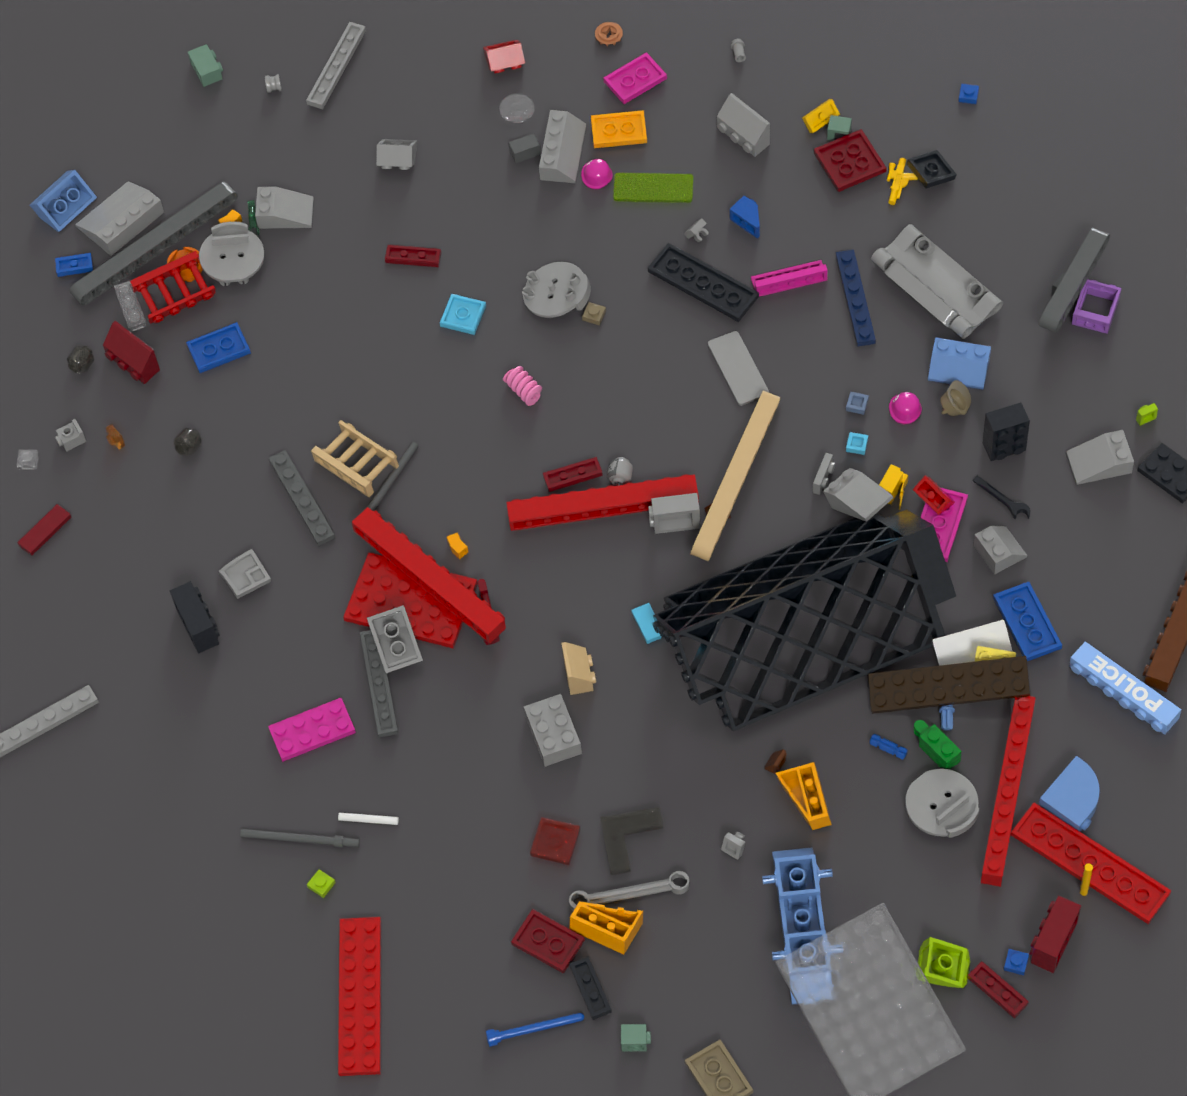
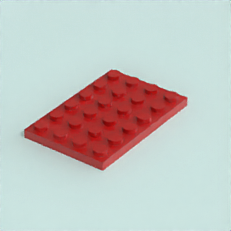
(387, 587)

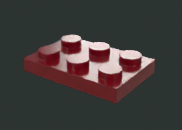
(548, 941)

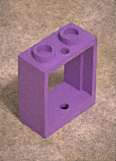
(1091, 320)

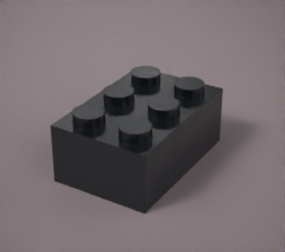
(1006, 432)
(195, 616)

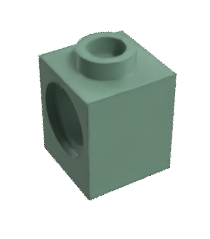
(634, 1037)

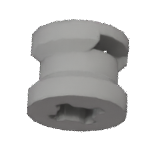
(273, 83)

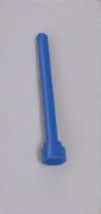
(495, 1036)

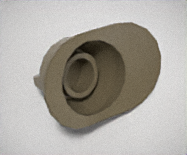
(956, 399)

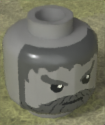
(619, 471)

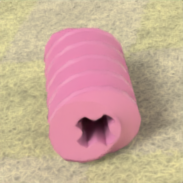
(523, 385)

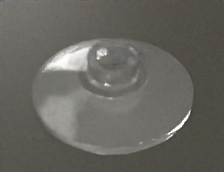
(516, 102)

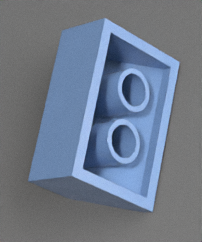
(63, 200)
(960, 362)

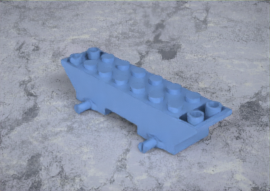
(798, 898)

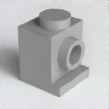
(70, 436)

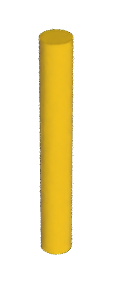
(1086, 879)

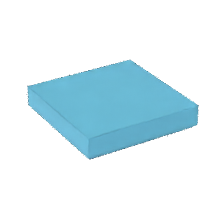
(462, 314)

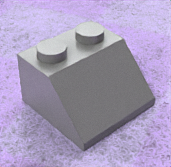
(396, 153)
(998, 548)

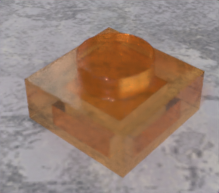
(114, 437)

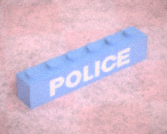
(1124, 688)

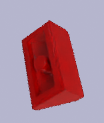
(933, 495)

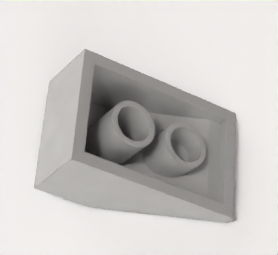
(283, 208)
(1101, 458)
(856, 495)
(394, 639)

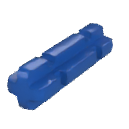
(888, 746)

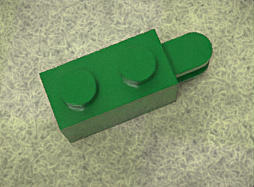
(937, 745)

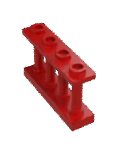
(172, 269)

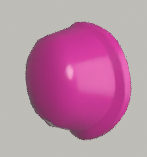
(596, 174)
(905, 408)

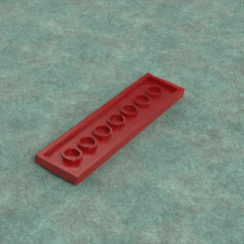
(1074, 850)
(359, 997)

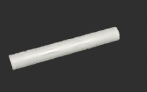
(368, 818)

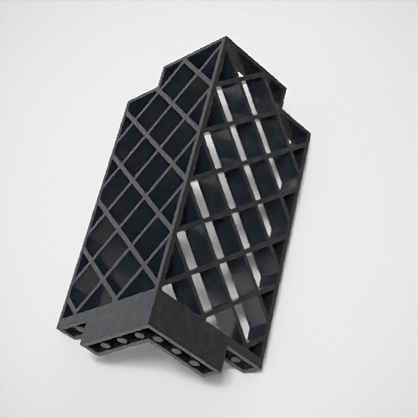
(788, 576)

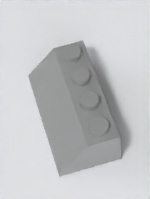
(562, 147)

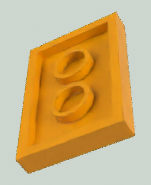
(618, 129)

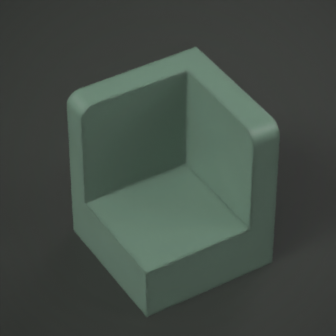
(838, 125)

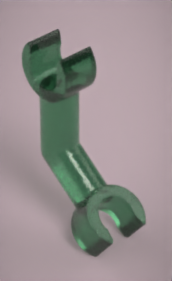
(251, 214)

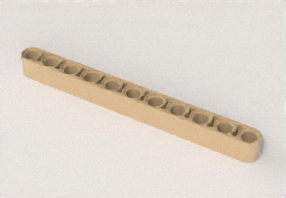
(735, 476)

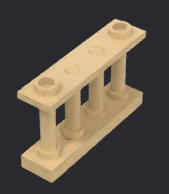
(351, 475)

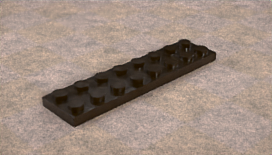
(949, 684)

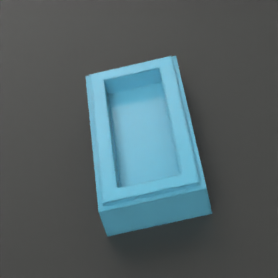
(644, 618)

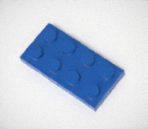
(1027, 621)

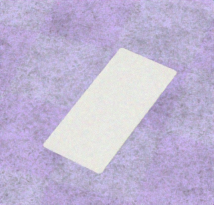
(962, 645)

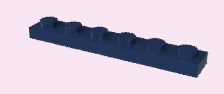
(855, 298)

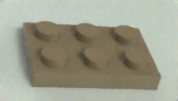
(718, 1072)

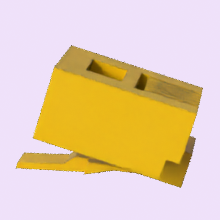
(893, 481)

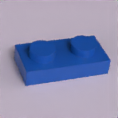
(74, 264)

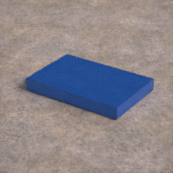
(218, 347)

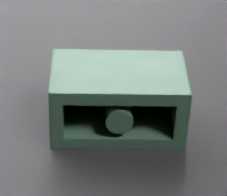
(205, 65)

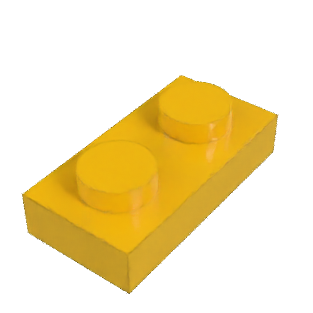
(820, 116)

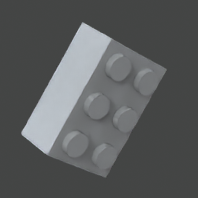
(552, 730)

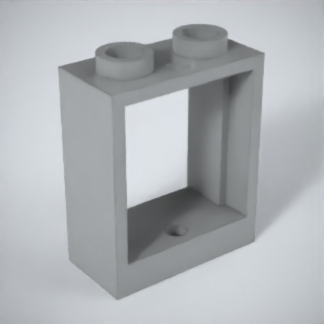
(674, 513)

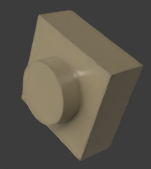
(594, 313)

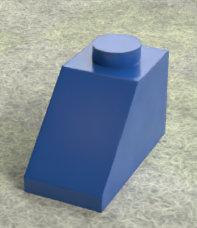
(746, 215)

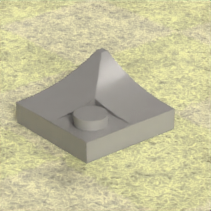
(244, 574)

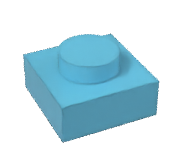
(857, 443)

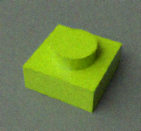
(1146, 414)
(321, 883)

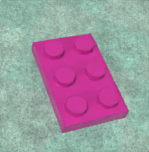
(635, 78)

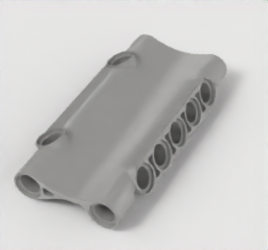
(937, 281)

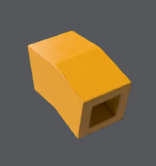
(232, 216)
(457, 547)

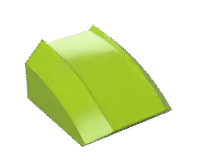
(944, 963)

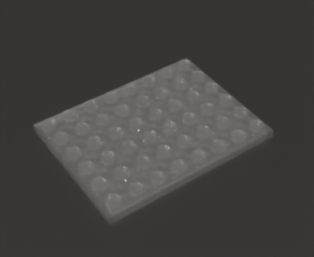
(870, 1005)

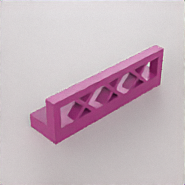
(790, 278)

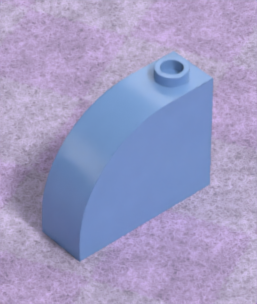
(1073, 795)

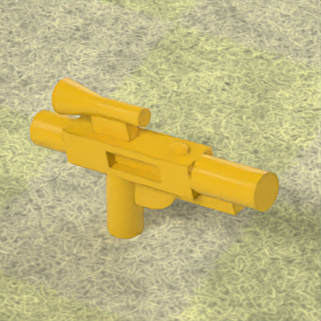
(900, 179)

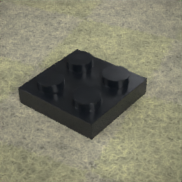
(931, 169)

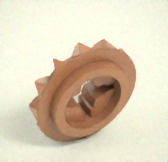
(602, 31)

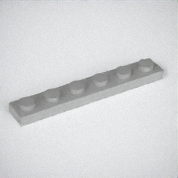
(336, 65)
(47, 719)

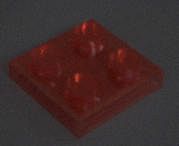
(555, 841)

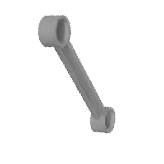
(633, 891)

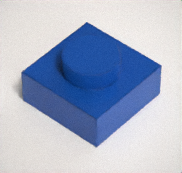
(968, 93)
(1016, 962)

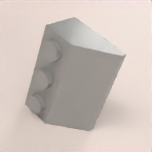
(743, 125)

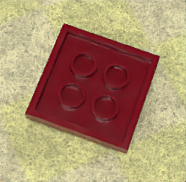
(850, 160)

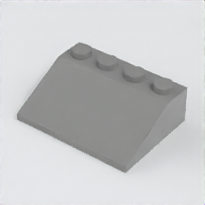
(121, 217)

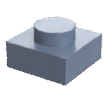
(857, 403)

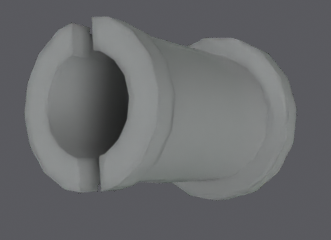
(737, 46)

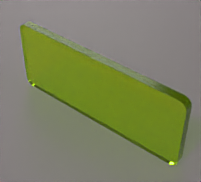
(653, 187)

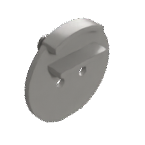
(231, 240)
(569, 292)
(952, 814)

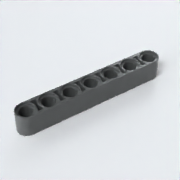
(1074, 280)

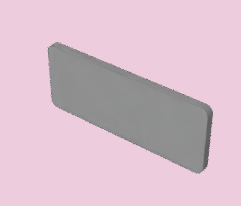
(737, 367)

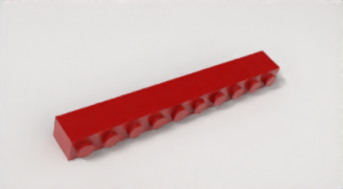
(595, 502)
(429, 575)
(1008, 791)

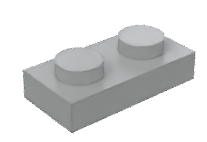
(821, 480)

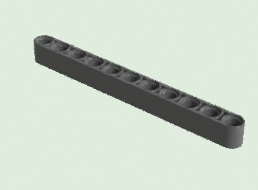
(153, 243)

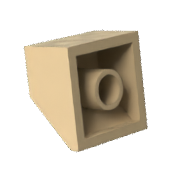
(578, 668)

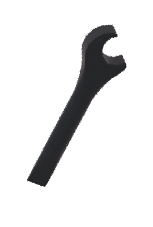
(1013, 506)

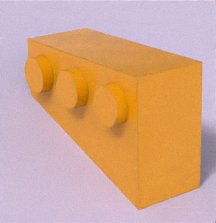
(806, 792)
(606, 925)

